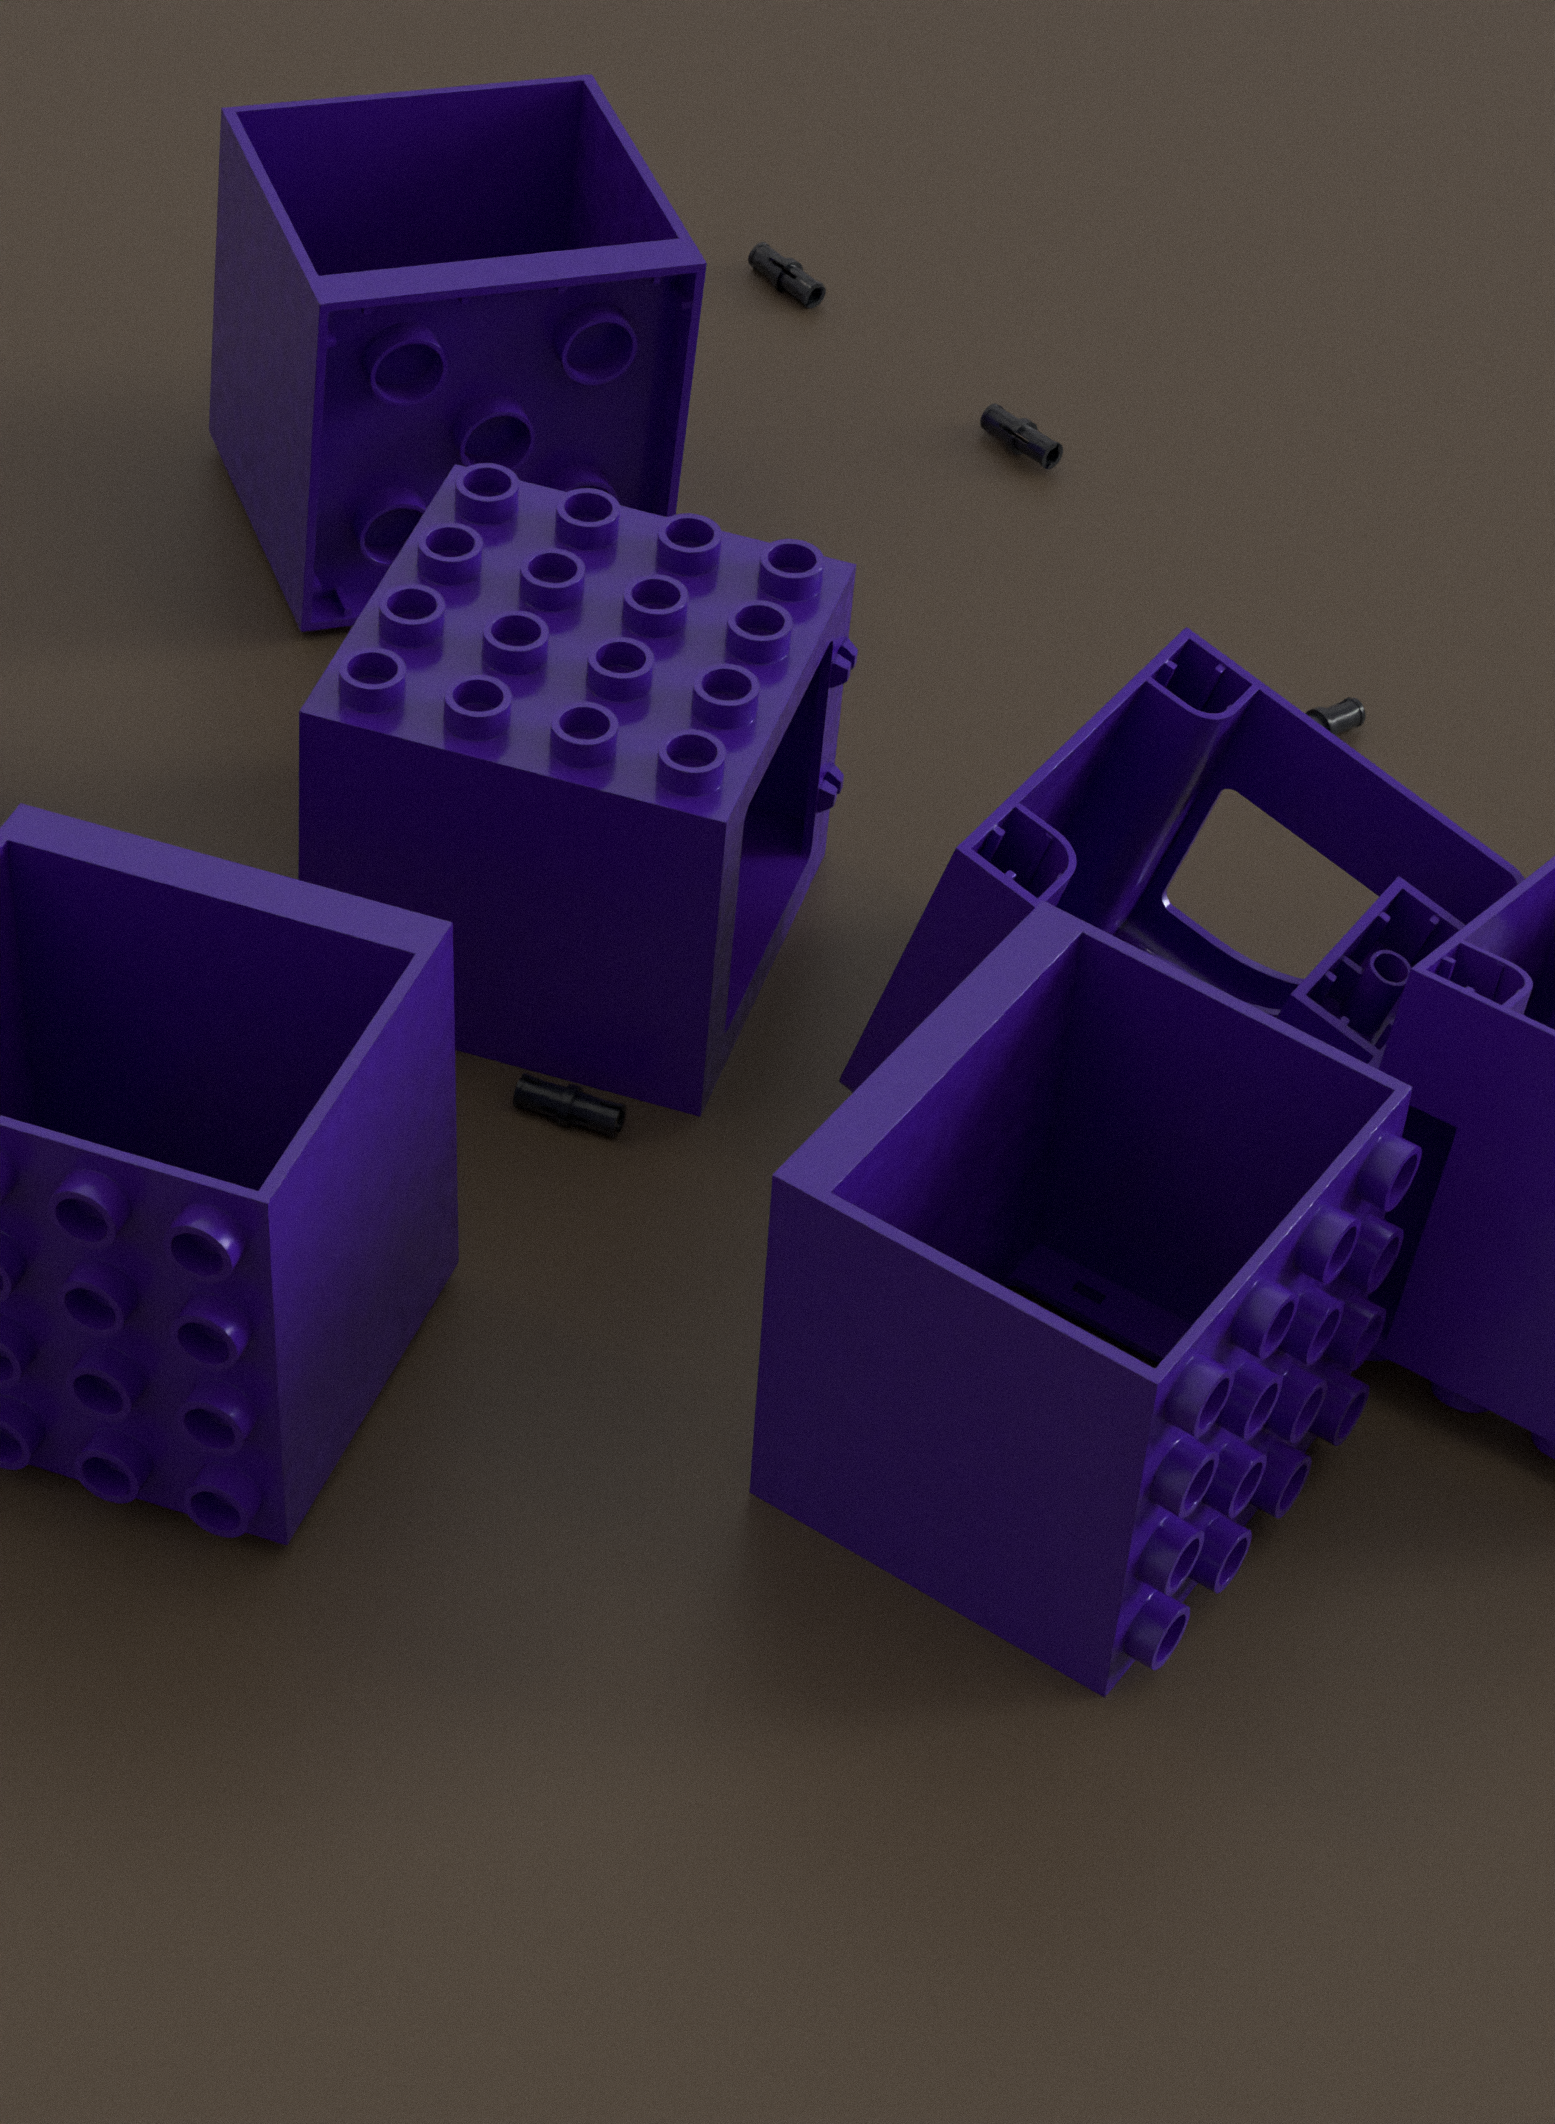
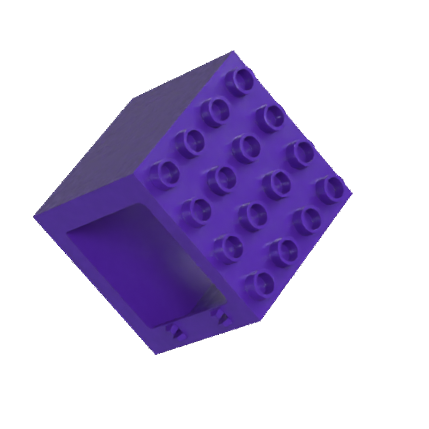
(437, 295)
(591, 761)
(1054, 1137)
(211, 1168)

